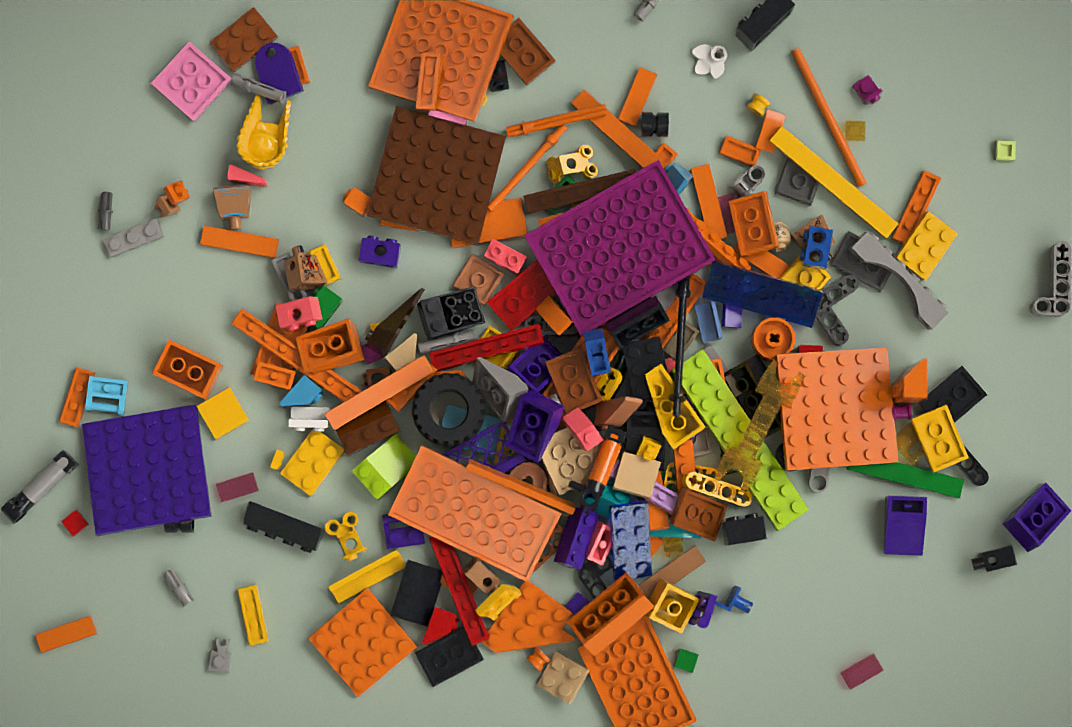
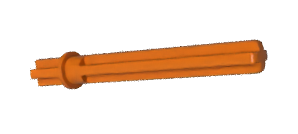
(557, 120)

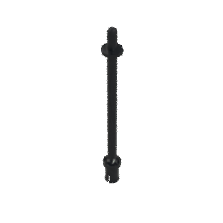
(682, 293)

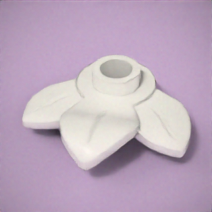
(708, 62)

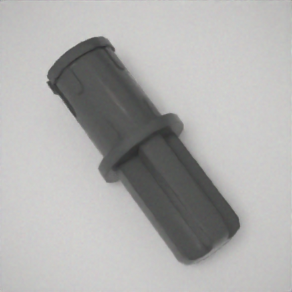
(105, 211)

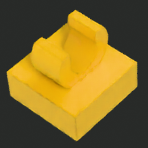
(648, 448)

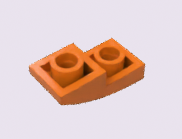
(770, 125)
(554, 315)

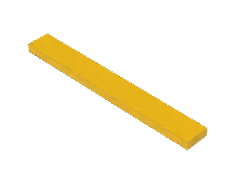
(833, 182)

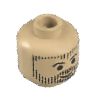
(783, 236)

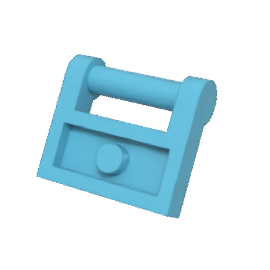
(106, 389)

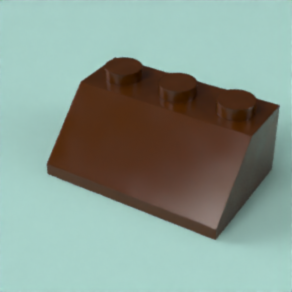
(368, 429)

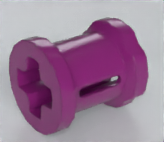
(902, 411)

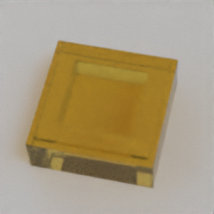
(855, 131)

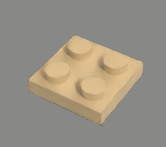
(563, 677)

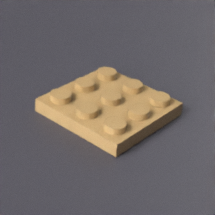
(567, 461)

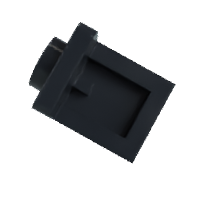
(499, 78)

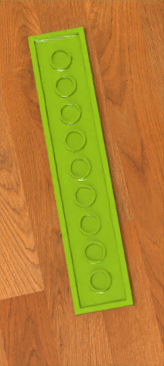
(728, 425)

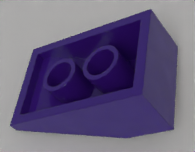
(532, 367)
(534, 425)
(1037, 517)

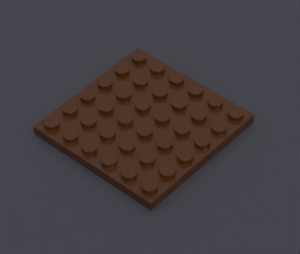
(436, 176)

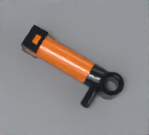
(601, 470)

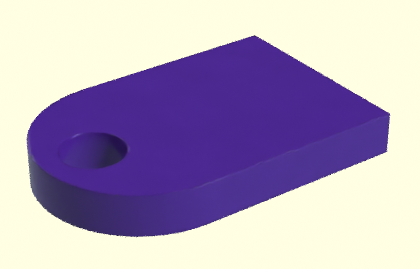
(278, 71)

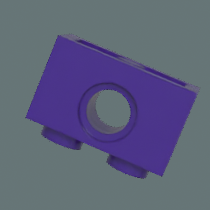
(390, 257)

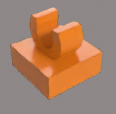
(176, 192)

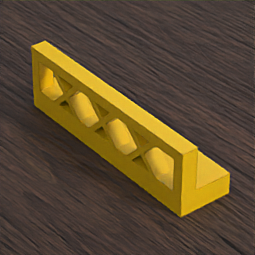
(367, 576)

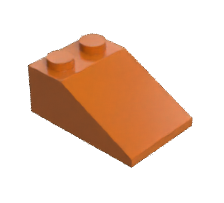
(330, 347)

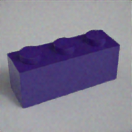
(576, 539)

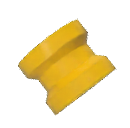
(758, 105)

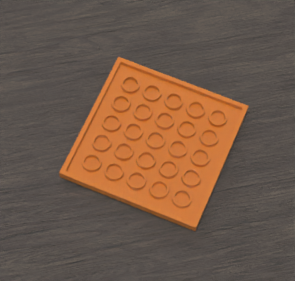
(465, 36)
(839, 410)

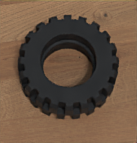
(422, 409)

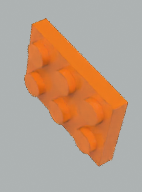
(753, 223)

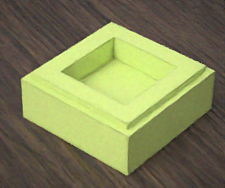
(1005, 150)

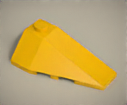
(675, 429)

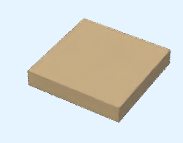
(636, 475)

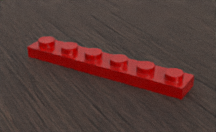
(487, 347)
(459, 591)

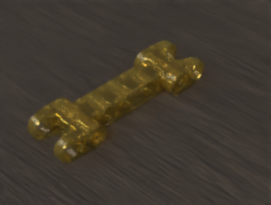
(744, 456)

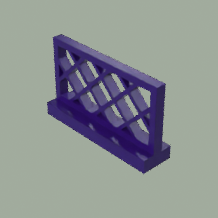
(502, 466)

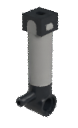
(19, 505)

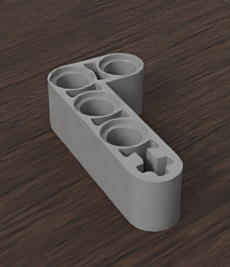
(1056, 278)

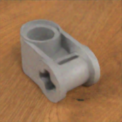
(747, 182)

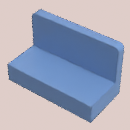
(708, 322)

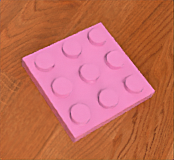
(191, 81)

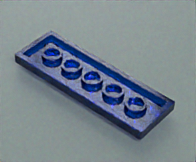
(762, 293)

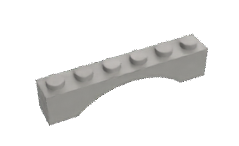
(926, 308)

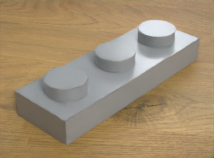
(133, 238)

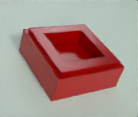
(75, 523)

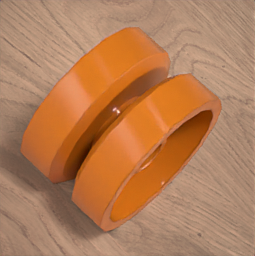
(776, 328)

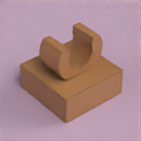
(166, 206)

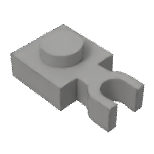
(220, 659)

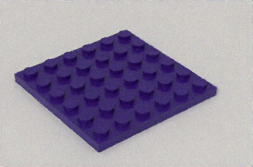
(146, 470)

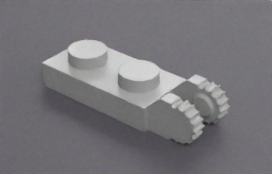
(279, 265)

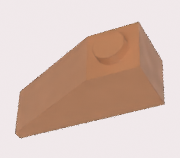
(615, 411)

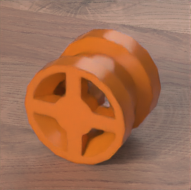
(538, 658)

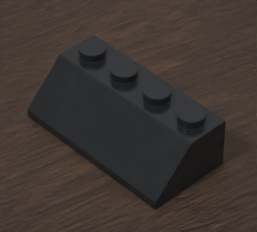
(747, 378)
(283, 526)

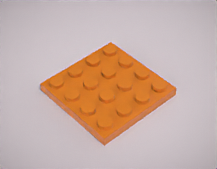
(362, 642)

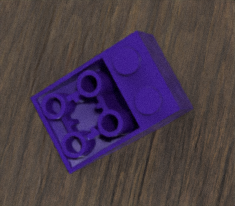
(904, 525)

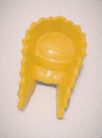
(262, 142)

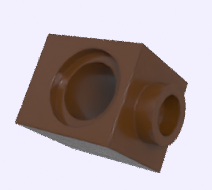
(384, 371)

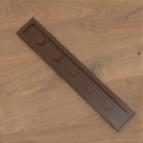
(572, 193)

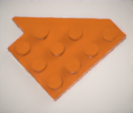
(529, 622)

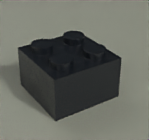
(744, 530)

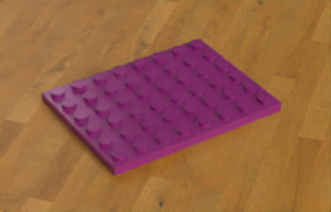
(619, 247)

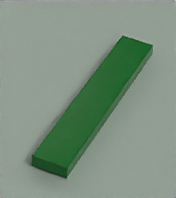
(913, 477)

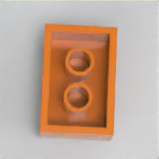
(187, 369)

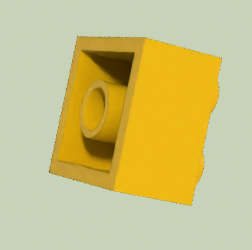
(672, 605)

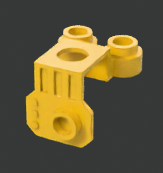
(557, 166)
(344, 532)

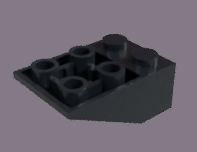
(450, 313)
(644, 424)

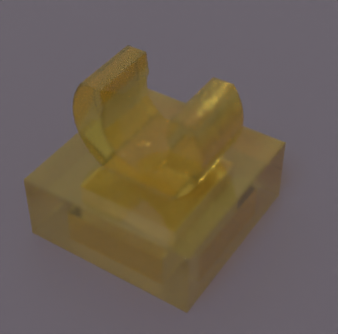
(673, 544)

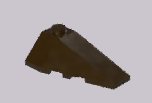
(388, 330)

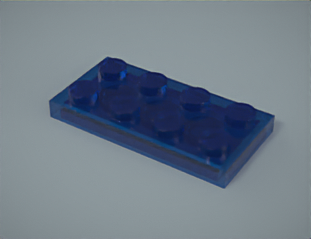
(630, 539)

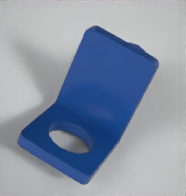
(736, 601)

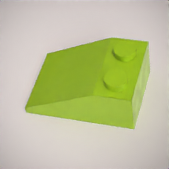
(385, 467)

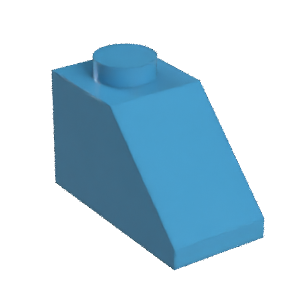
(678, 176)
(302, 394)

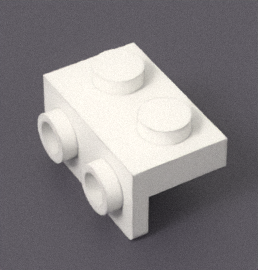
(309, 417)

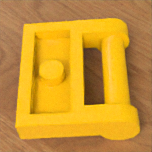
(498, 601)

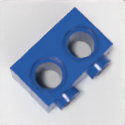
(821, 248)
(597, 352)

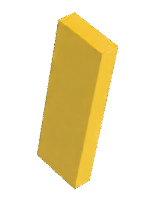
(253, 615)

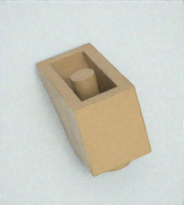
(403, 353)

